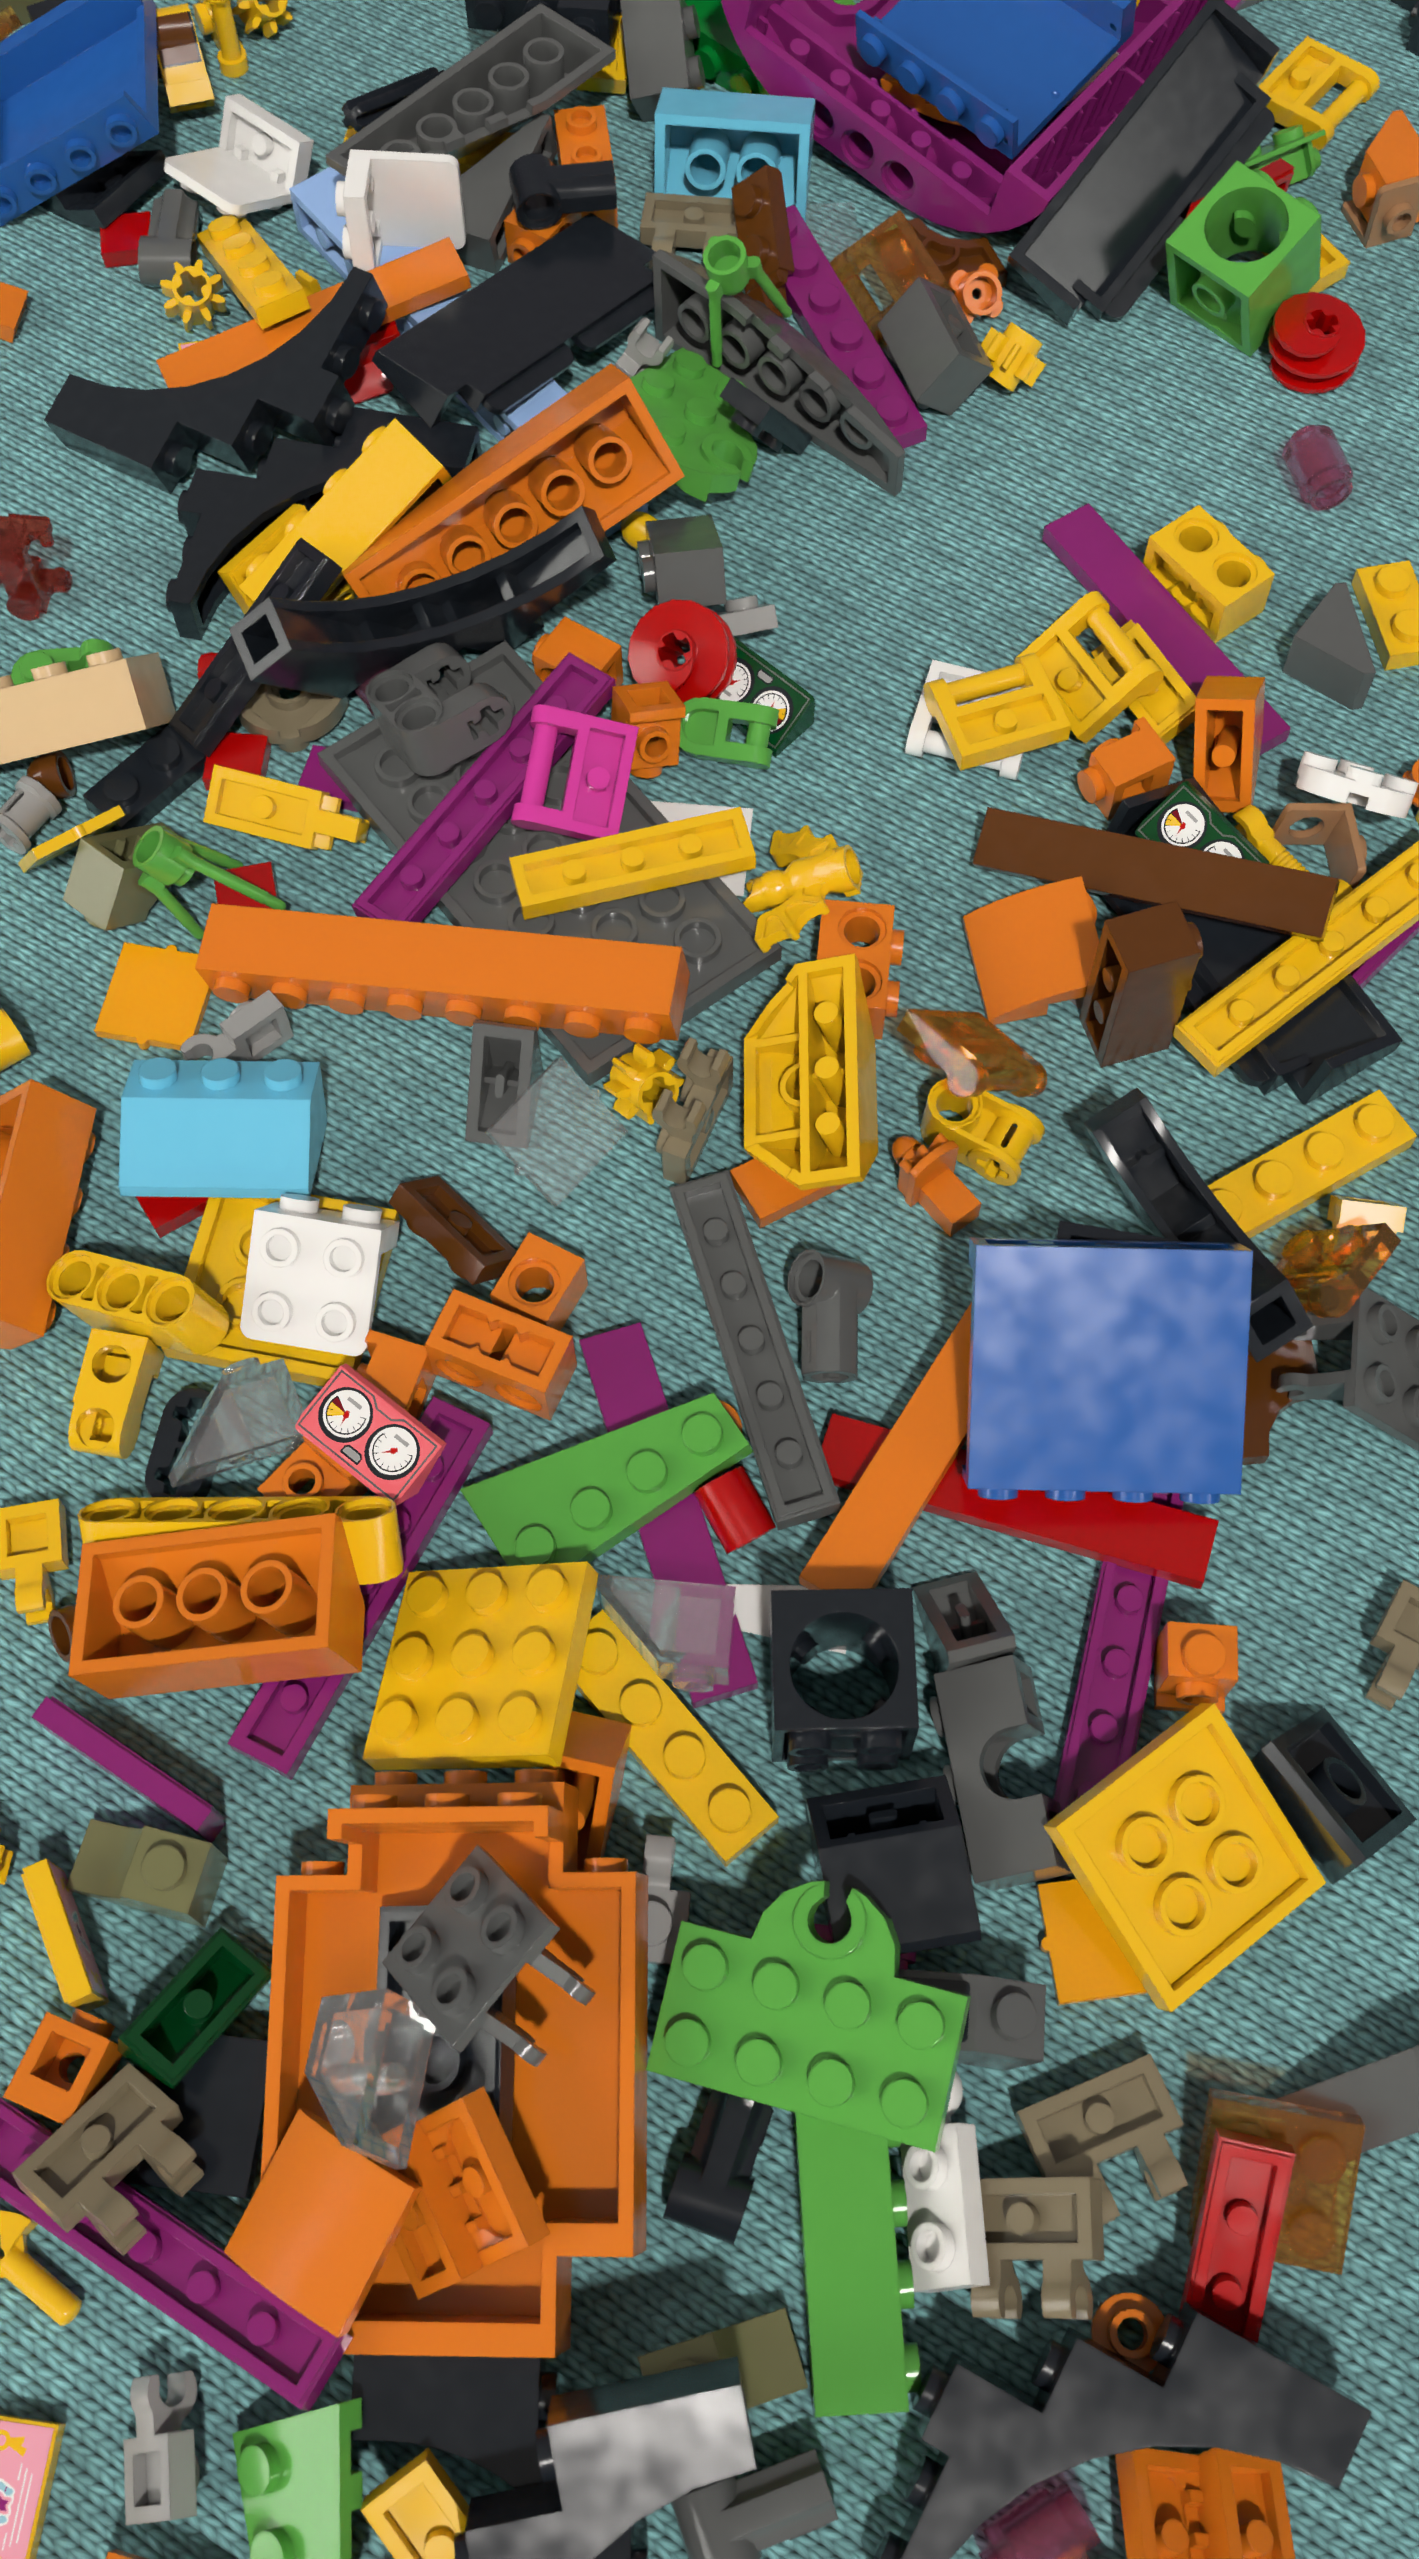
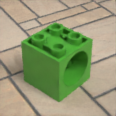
(1238, 216)

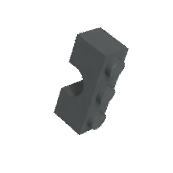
(982, 1715)

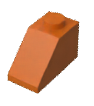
(1387, 160)
(1229, 739)
(595, 1765)

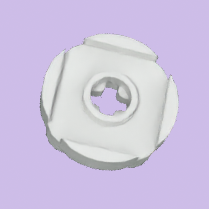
(1355, 784)

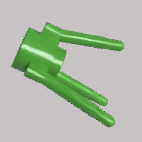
(728, 274)
(173, 860)

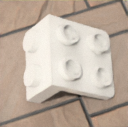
(252, 165)
(398, 202)
(314, 1274)

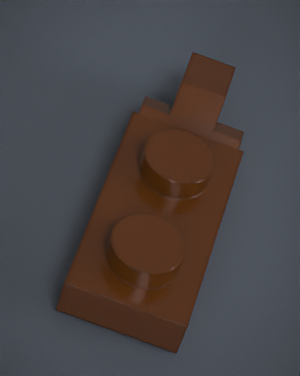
(764, 229)

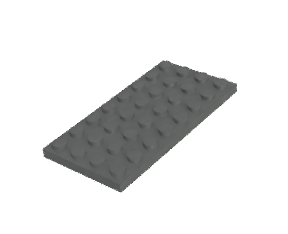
(697, 916)

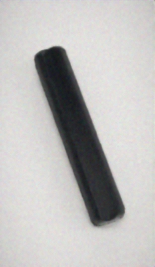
(370, 106)

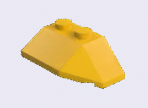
(813, 1078)

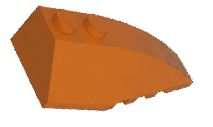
(582, 450)

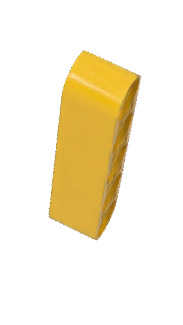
(367, 1521)

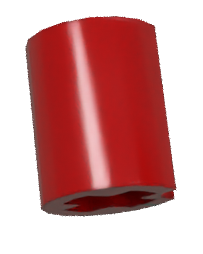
(734, 1509)

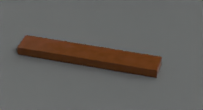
(1158, 873)

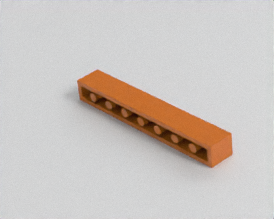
(445, 972)

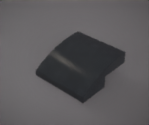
(109, 190)
(221, 2115)

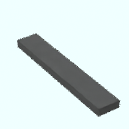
(755, 1351)

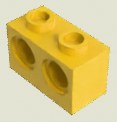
(1209, 572)

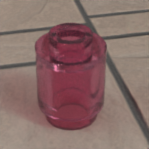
(1318, 467)
(1042, 2528)

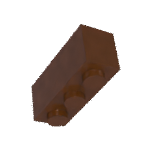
(1139, 982)

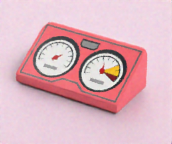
(370, 1436)

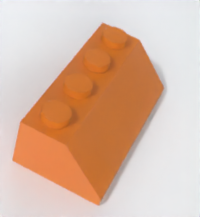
(41, 1165)
(217, 1608)

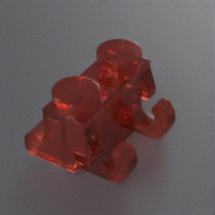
(23, 575)

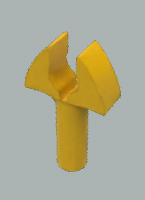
(29, 2274)

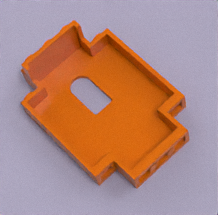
(573, 2115)

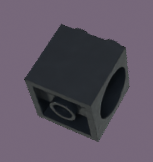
(855, 1620)

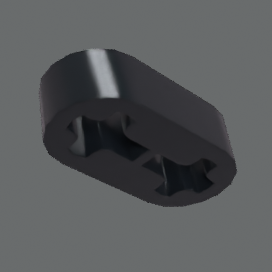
(168, 1443)

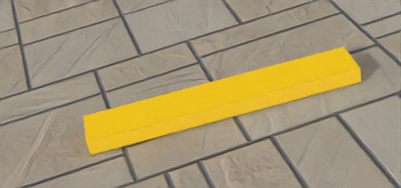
(1303, 967)

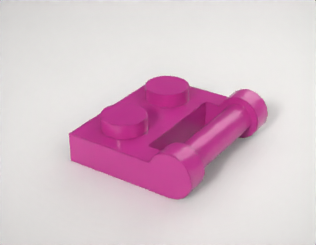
(594, 780)

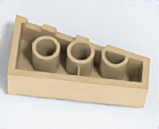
(82, 705)

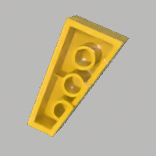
(357, 506)

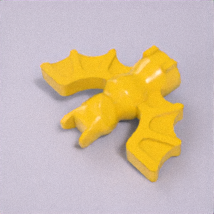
(799, 891)

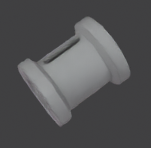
(26, 813)

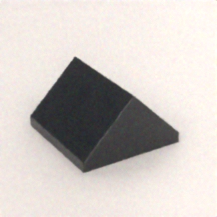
(1331, 1794)

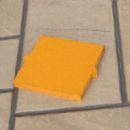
(154, 998)
(1080, 1949)

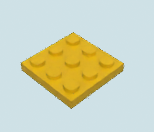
(220, 1269)
(482, 1668)
(1185, 1856)

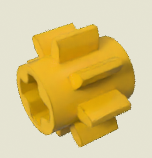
(262, 16)
(194, 279)
(1013, 356)
(639, 1081)

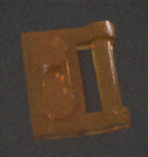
(897, 260)
(968, 1050)
(1335, 1265)

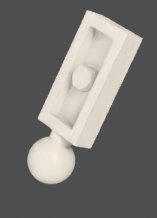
(946, 2208)

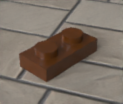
(453, 1229)

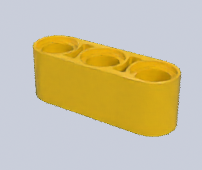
(138, 1301)

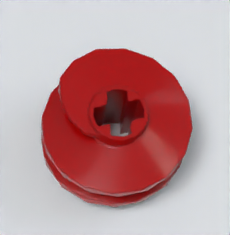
(1315, 343)
(659, 641)

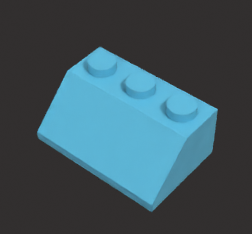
(720, 138)
(221, 1128)

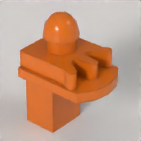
(930, 1180)

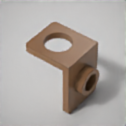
(1391, 216)
(1337, 832)

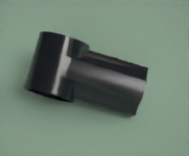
(549, 190)
(716, 2174)

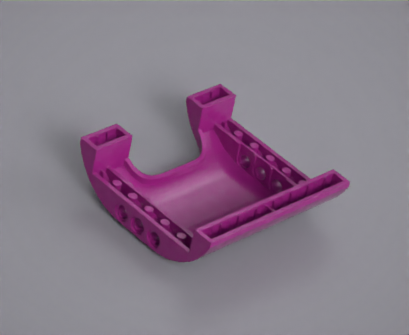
(922, 161)

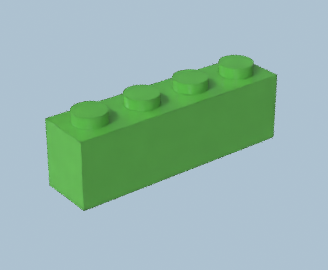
(854, 2271)

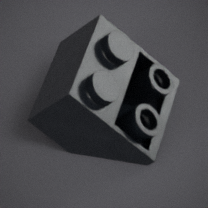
(903, 1852)

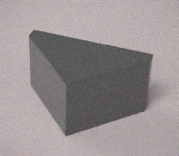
(1332, 651)
(501, 1068)
(962, 1622)

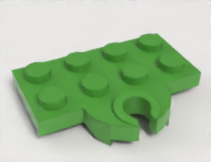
(697, 423)
(813, 2020)

